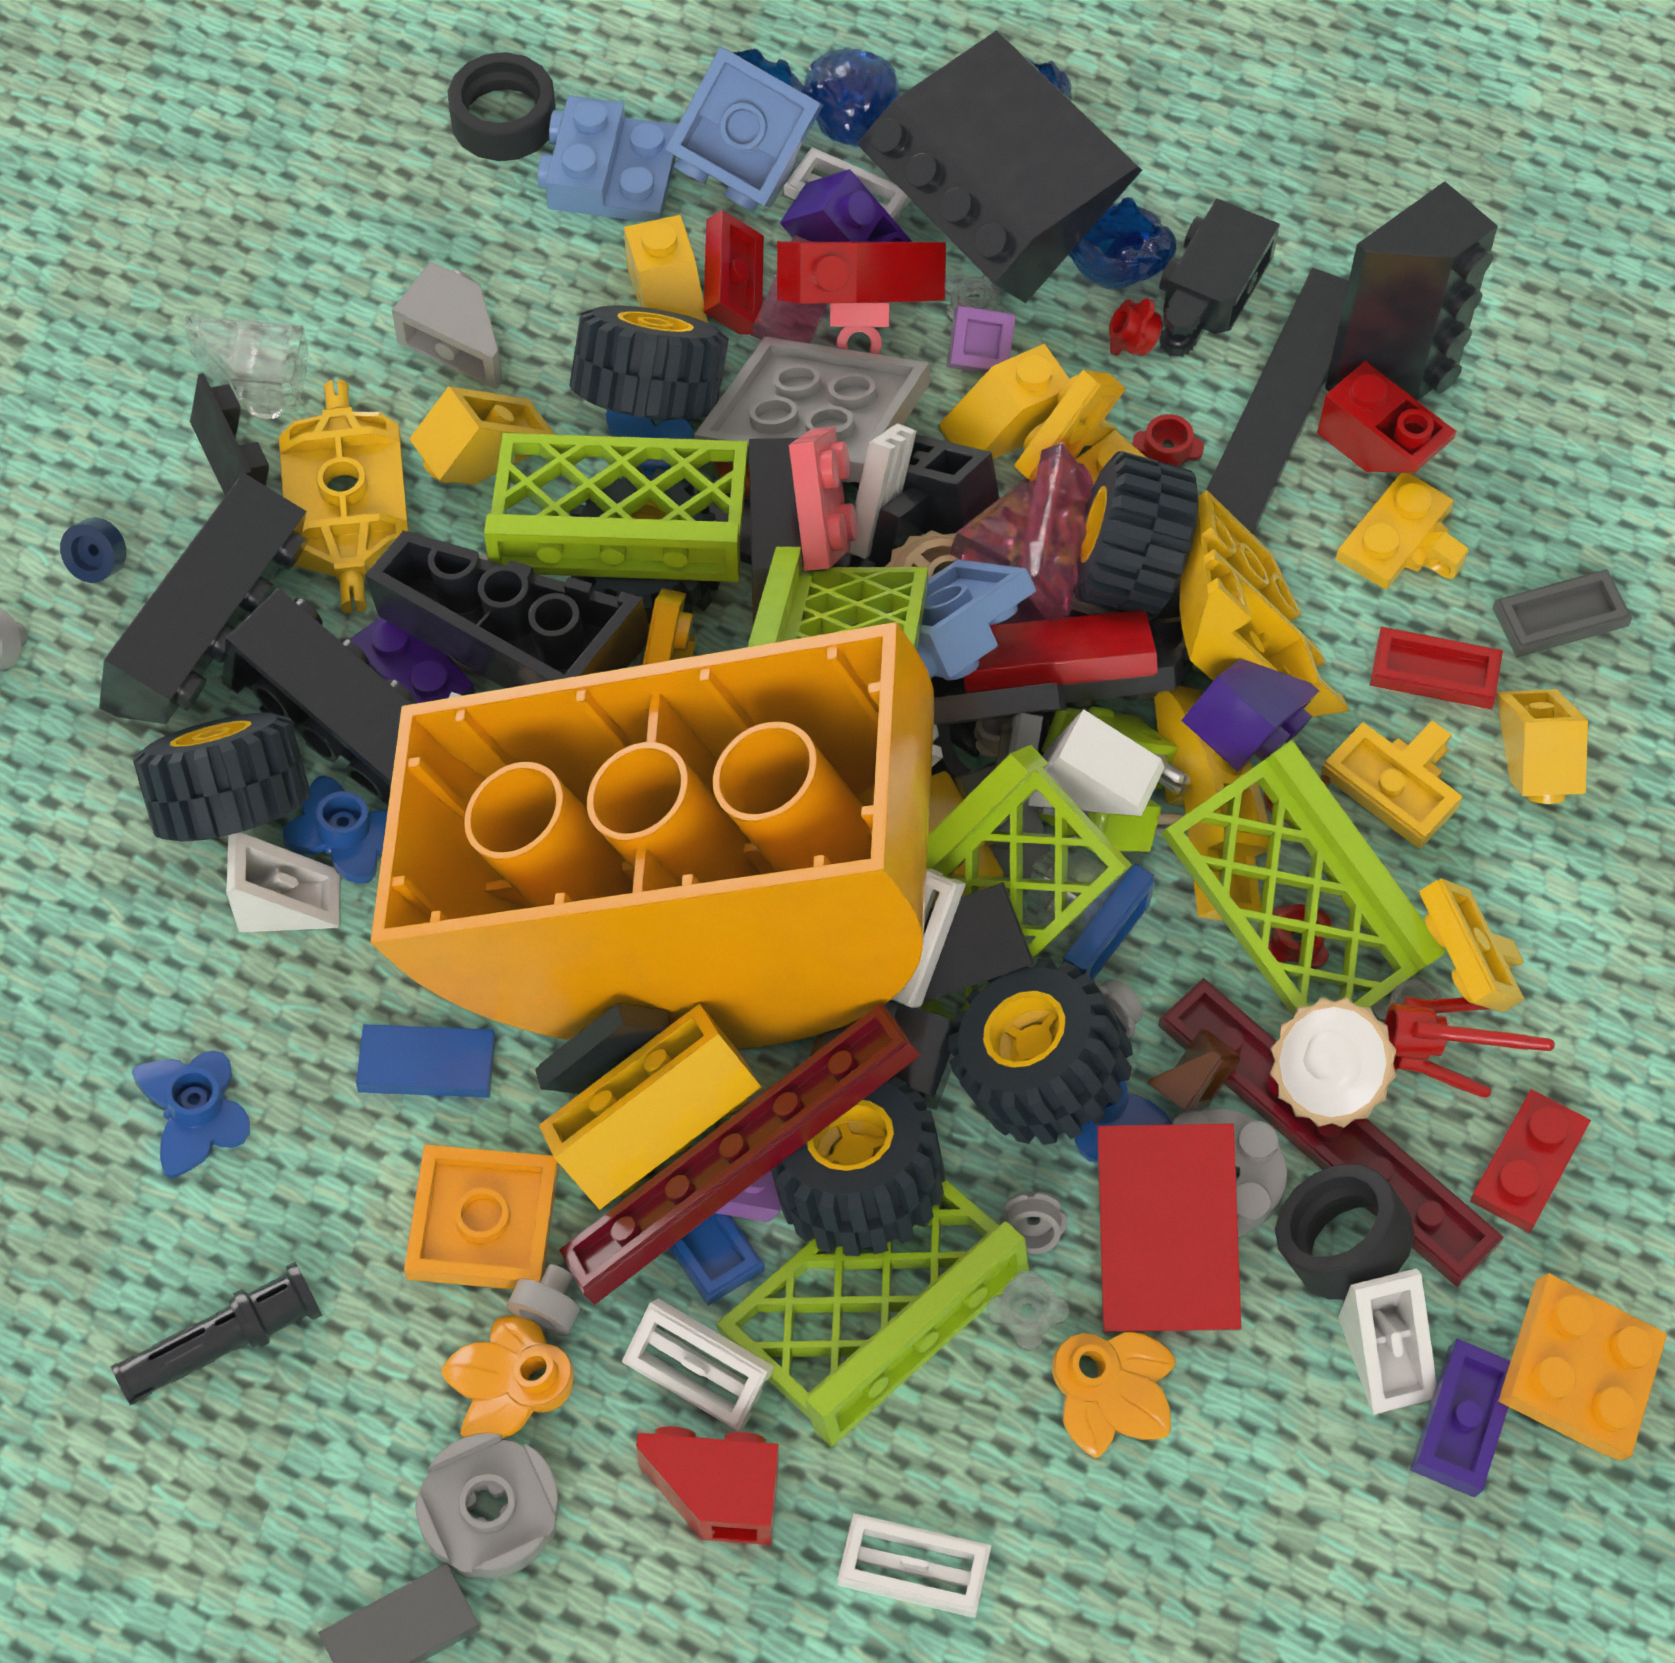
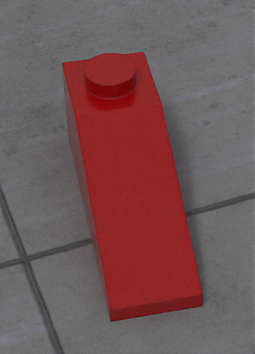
(860, 271)

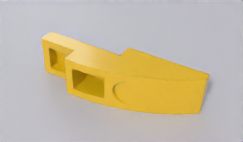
(1208, 776)

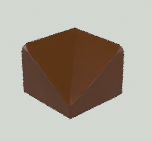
(1198, 1073)

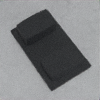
(215, 423)
(980, 943)

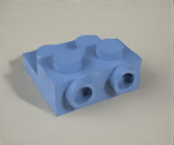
(743, 130)
(606, 162)
(959, 610)

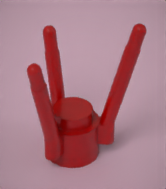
(1420, 1033)

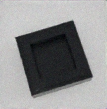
(897, 521)

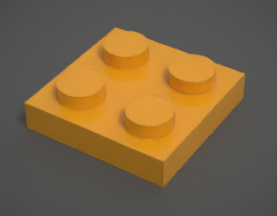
(481, 1217)
(1583, 1367)

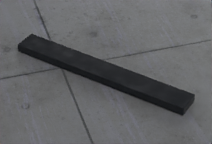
(1277, 407)

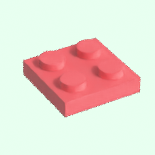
(823, 516)

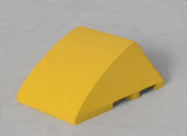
(1242, 607)

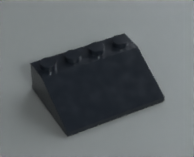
(1000, 163)

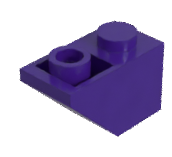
(840, 210)
(1250, 712)

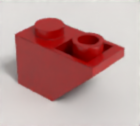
(1381, 424)
(715, 1484)

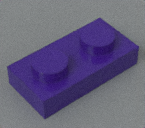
(411, 662)
(1463, 1419)

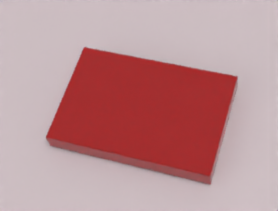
(1067, 652)
(1168, 1228)

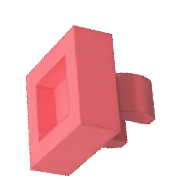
(859, 318)

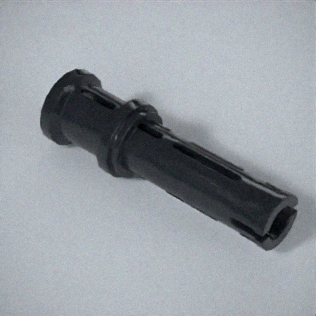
(247, 1320)

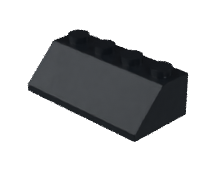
(1415, 294)
(201, 602)

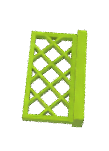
(615, 541)
(797, 598)
(991, 805)
(1336, 851)
(902, 1343)

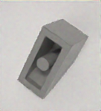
(449, 322)

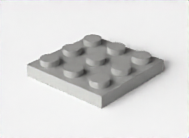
(812, 386)

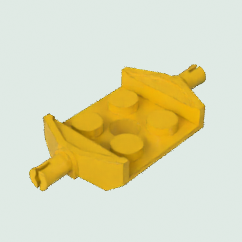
(352, 526)

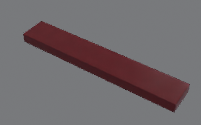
(738, 1153)
(1444, 1227)

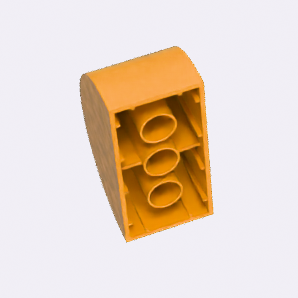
(669, 840)

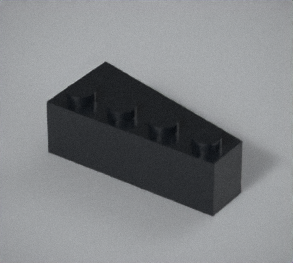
(504, 616)
(321, 686)

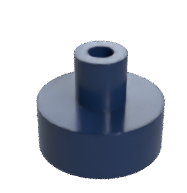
(93, 550)

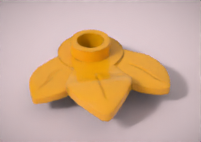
(498, 1376)
(1122, 1394)

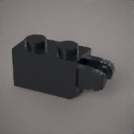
(1214, 275)

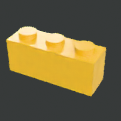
(649, 1107)

